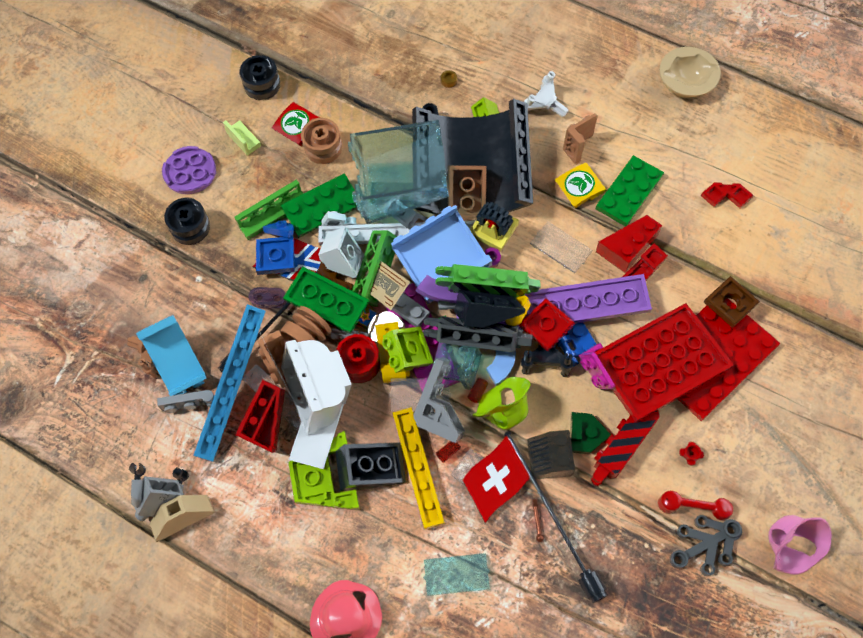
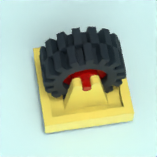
(494, 226)

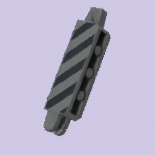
(493, 337)

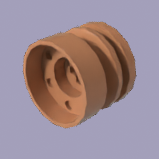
(307, 327)

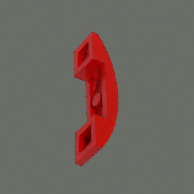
(649, 262)

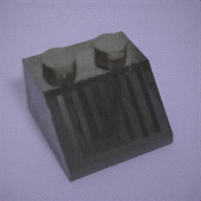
(551, 455)

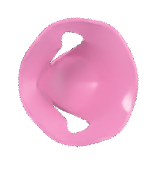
(784, 530)

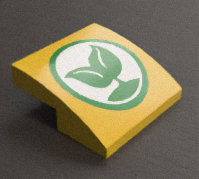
(580, 184)

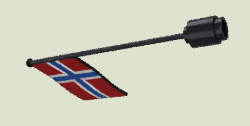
(305, 256)

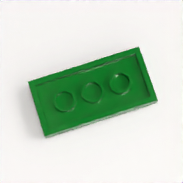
(629, 190)
(309, 208)
(327, 299)

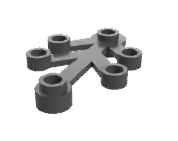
(708, 542)

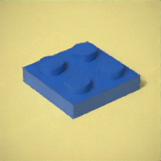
(275, 255)

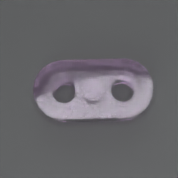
(268, 297)

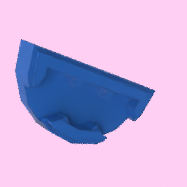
(280, 228)

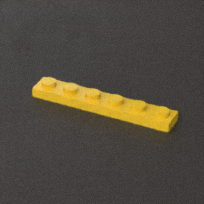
(418, 469)

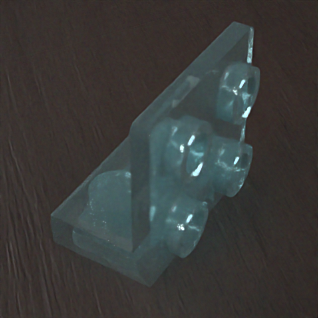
(463, 362)

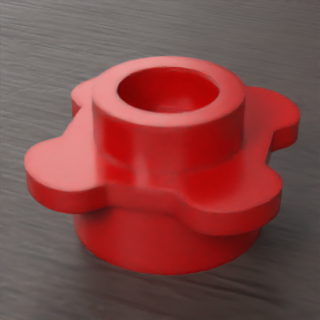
(697, 453)

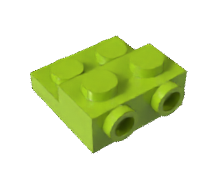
(407, 349)

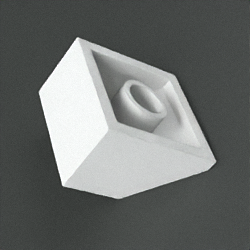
(341, 253)

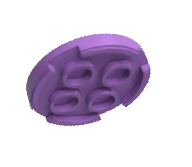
(189, 170)

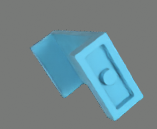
(172, 355)

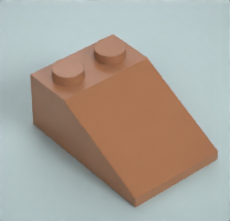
(467, 189)

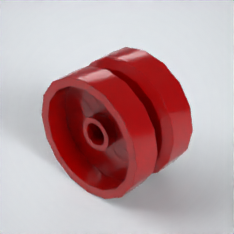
(359, 357)

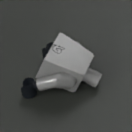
(152, 492)

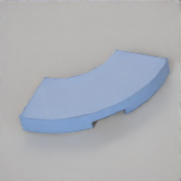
(501, 366)

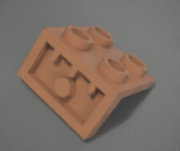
(576, 136)

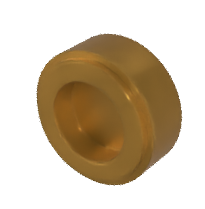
(448, 78)

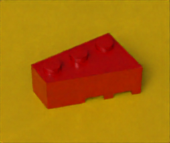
(629, 243)
(263, 417)

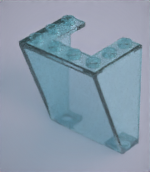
(398, 169)

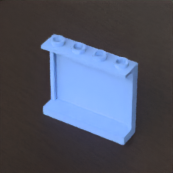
(437, 243)

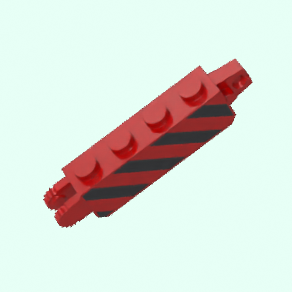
(621, 447)

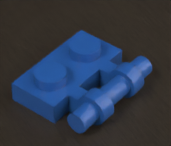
(580, 339)

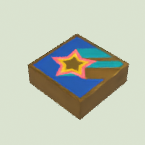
(366, 317)

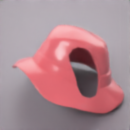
(340, 613)

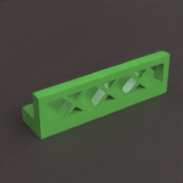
(269, 214)
(384, 253)

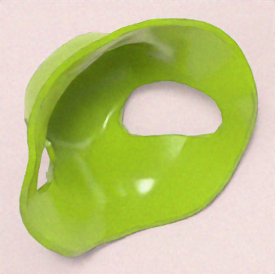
(515, 412)

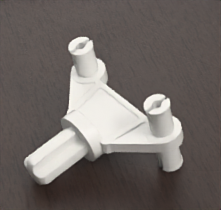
(546, 97)

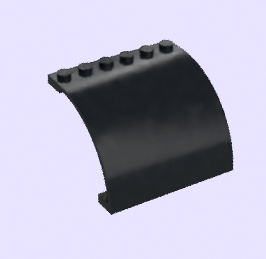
(489, 141)

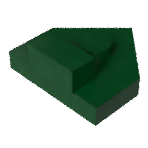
(586, 433)

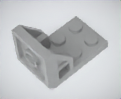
(444, 420)

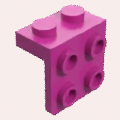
(599, 375)

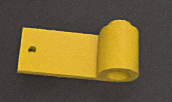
(387, 371)

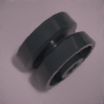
(260, 77)
(187, 221)

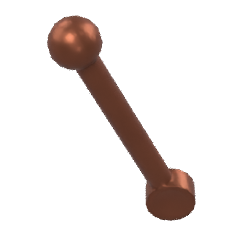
(539, 537)

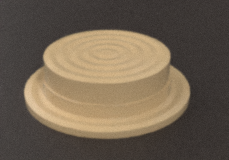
(689, 72)

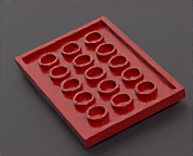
(746, 348)
(662, 361)

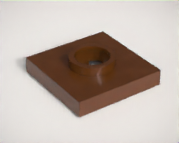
(731, 289)

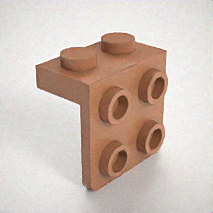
(276, 347)

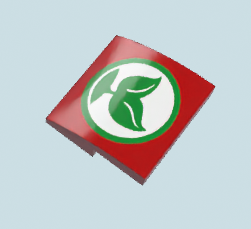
(292, 122)

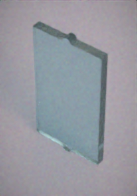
(456, 574)

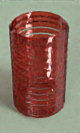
(478, 387)
(447, 451)

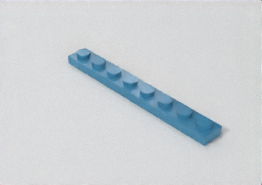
(229, 383)

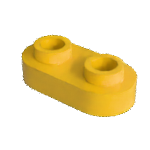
(524, 301)

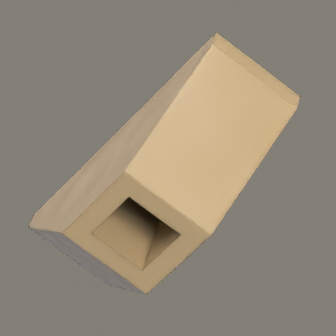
(180, 514)

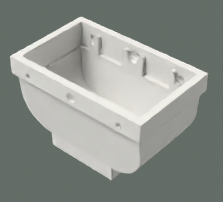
(318, 380)

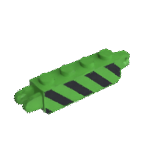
(486, 280)

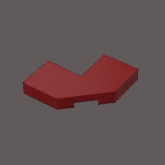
(735, 193)

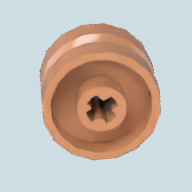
(321, 140)

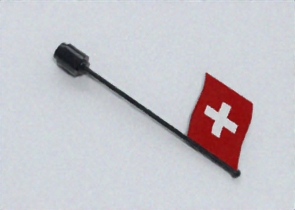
(499, 479)

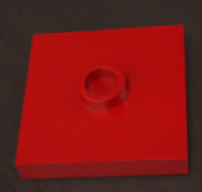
(547, 324)

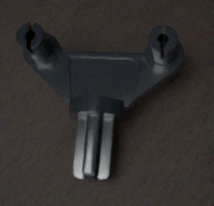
(543, 357)

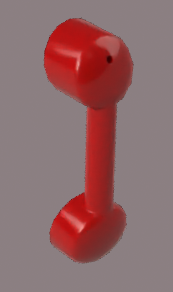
(721, 508)

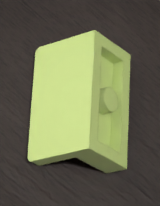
(242, 137)

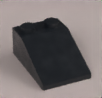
(485, 309)
(369, 465)

